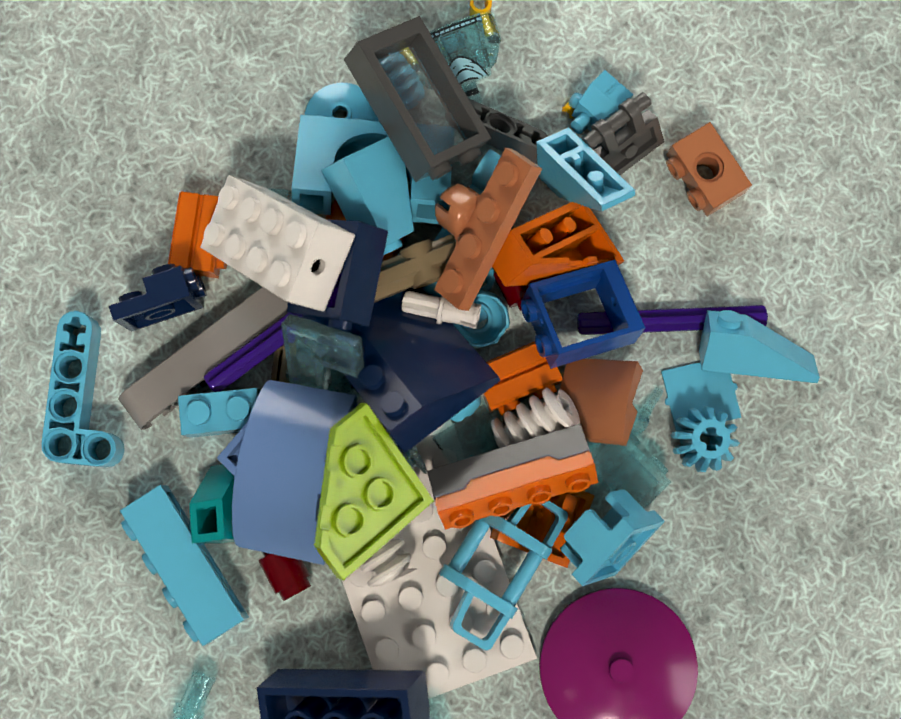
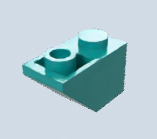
(213, 508)

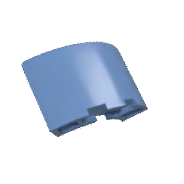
(284, 468)

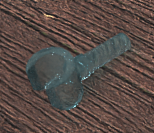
(642, 419)

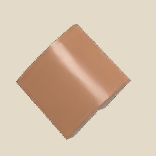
(603, 397)

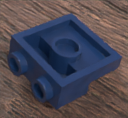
(169, 294)

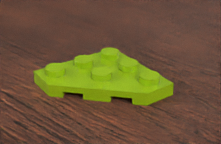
(364, 493)

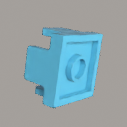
(605, 545)

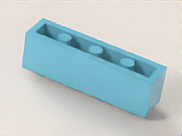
(186, 568)

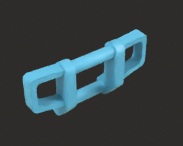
(506, 604)

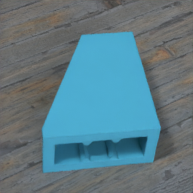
(374, 190)

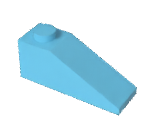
(579, 172)
(746, 347)

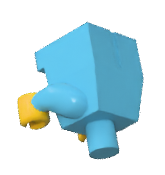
(596, 103)

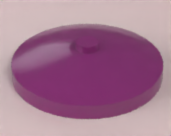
(618, 659)

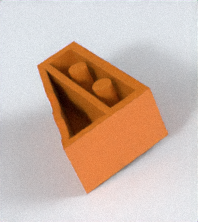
(553, 246)

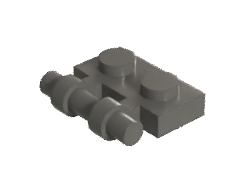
(630, 143)

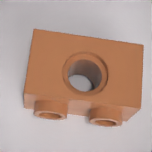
(707, 149)

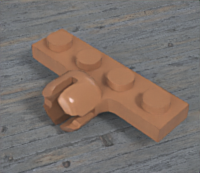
(482, 225)

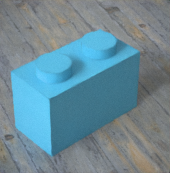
(216, 412)

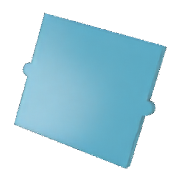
(695, 388)

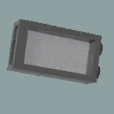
(417, 99)

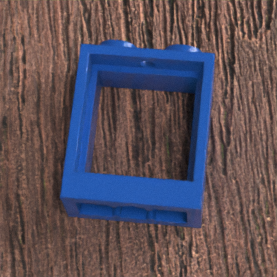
(614, 297)

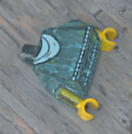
(470, 47)

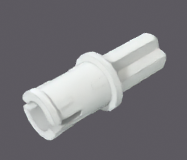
(440, 309)

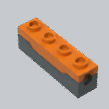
(512, 477)

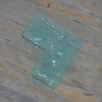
(316, 349)

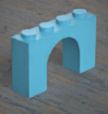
(329, 139)

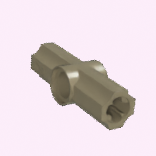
(414, 266)

